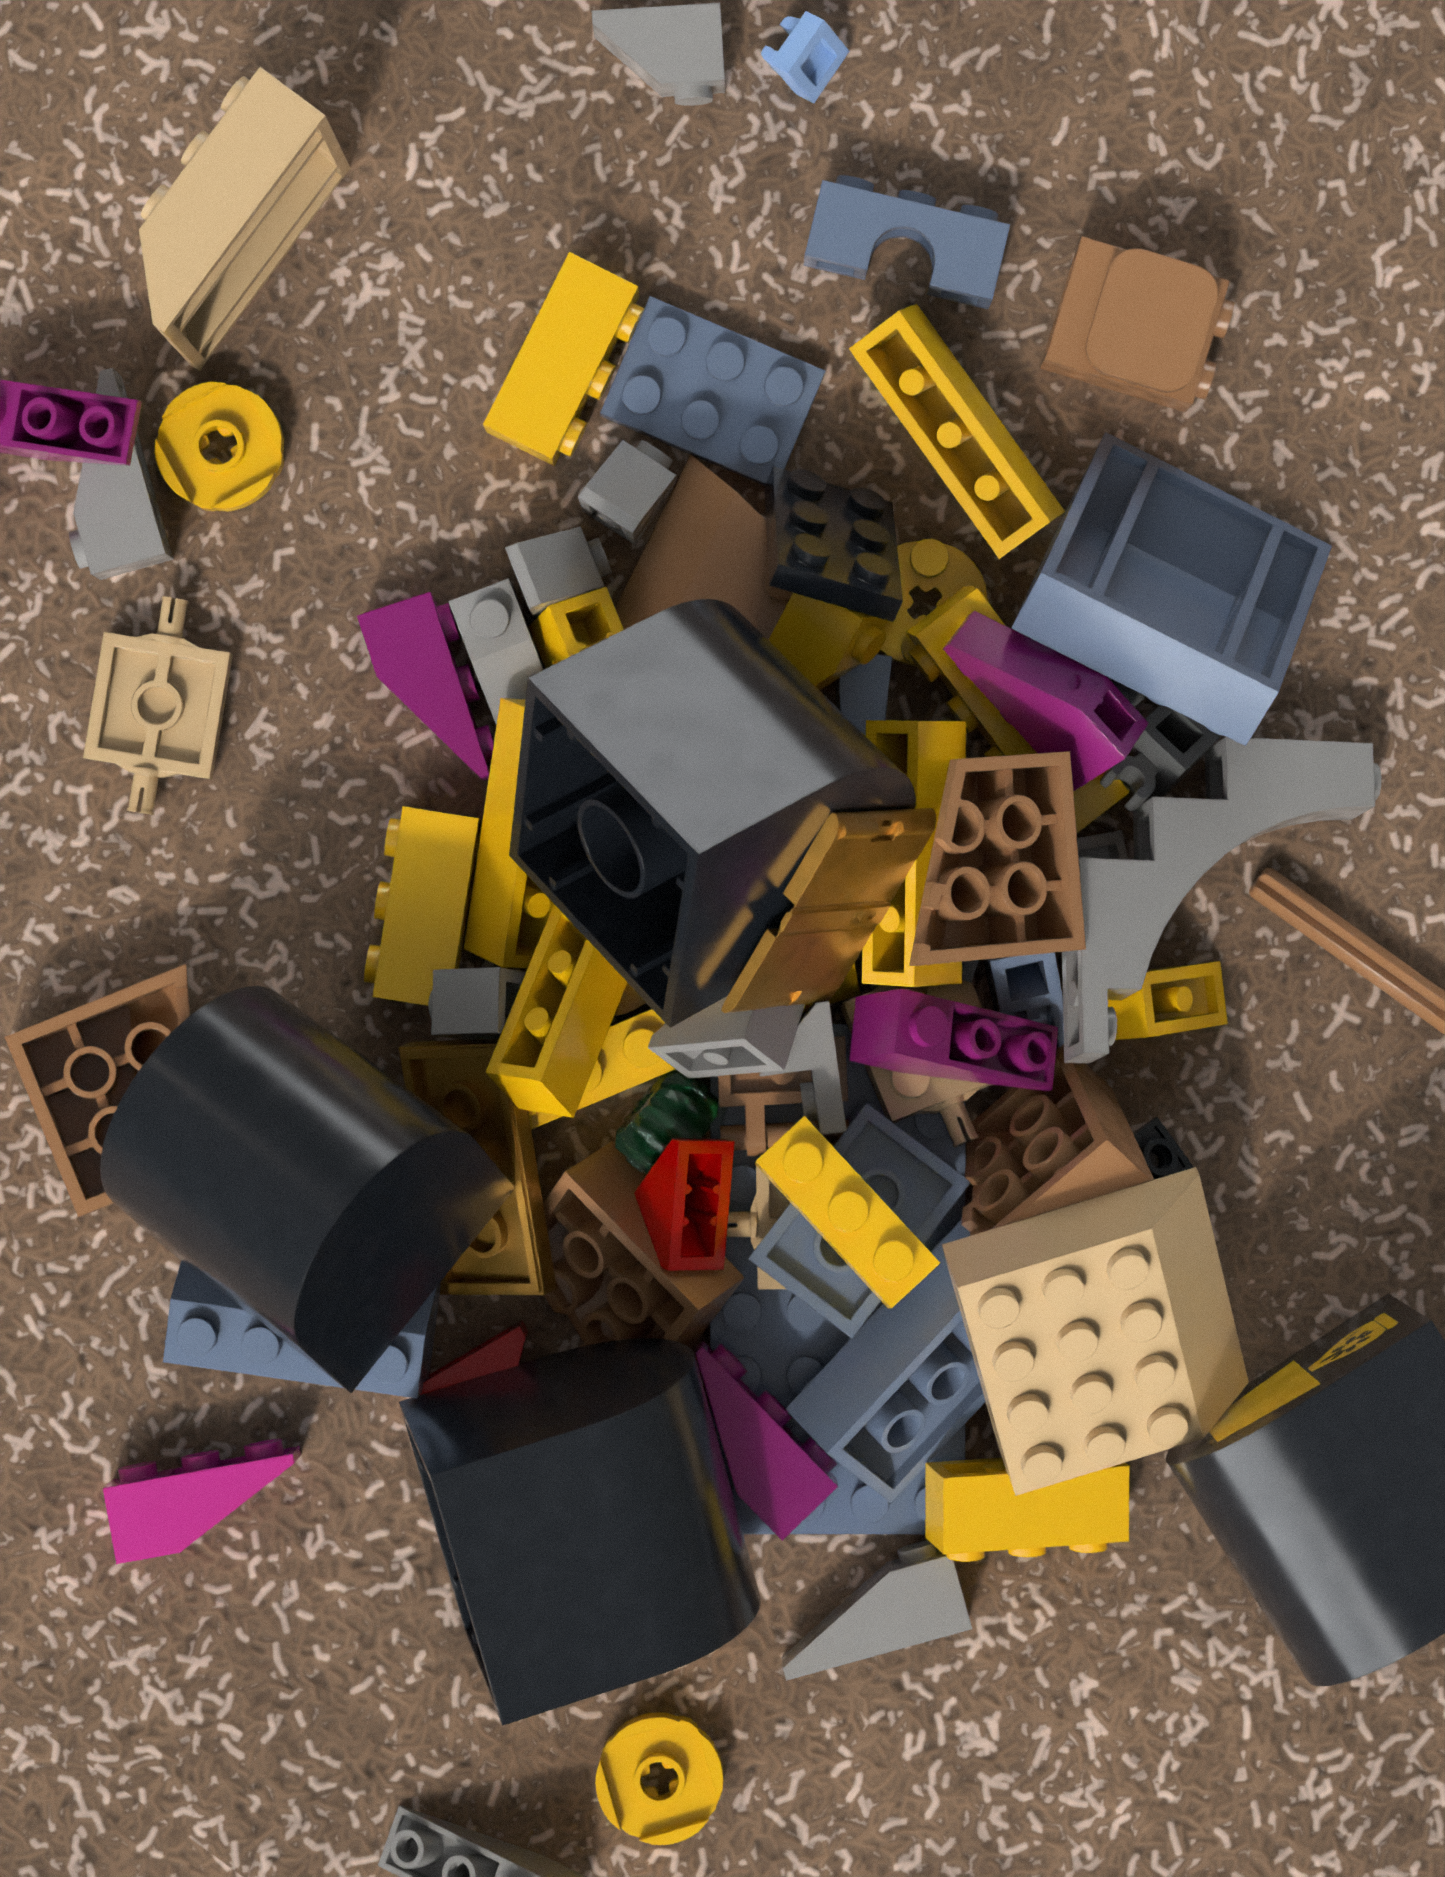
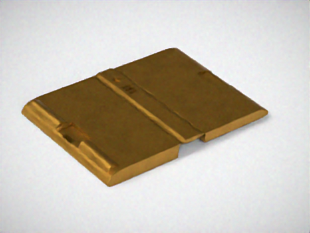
(837, 903)

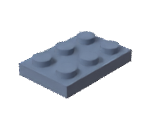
(712, 392)
(903, 1175)

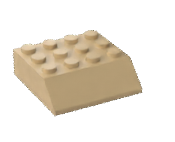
(235, 211)
(1099, 1330)

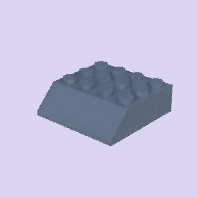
(1174, 589)

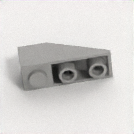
(436, 1848)

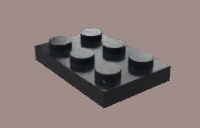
(832, 543)

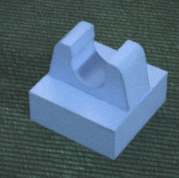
(807, 55)

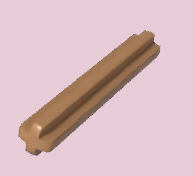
(1350, 946)

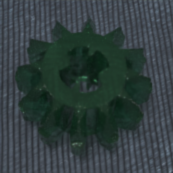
(667, 1111)

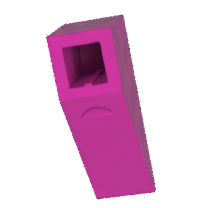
(170, 1509)

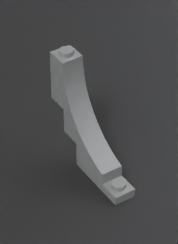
(1179, 840)

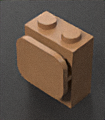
(1138, 324)

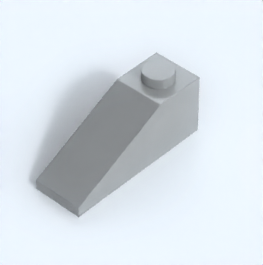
(117, 510)
(497, 641)
(892, 1610)

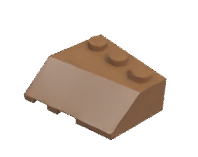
(705, 549)
(1003, 863)
(84, 1064)
(1049, 1149)
(609, 1267)

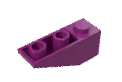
(66, 424)
(417, 664)
(1048, 696)
(952, 1040)
(766, 1461)

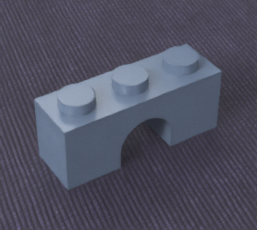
(962, 245)

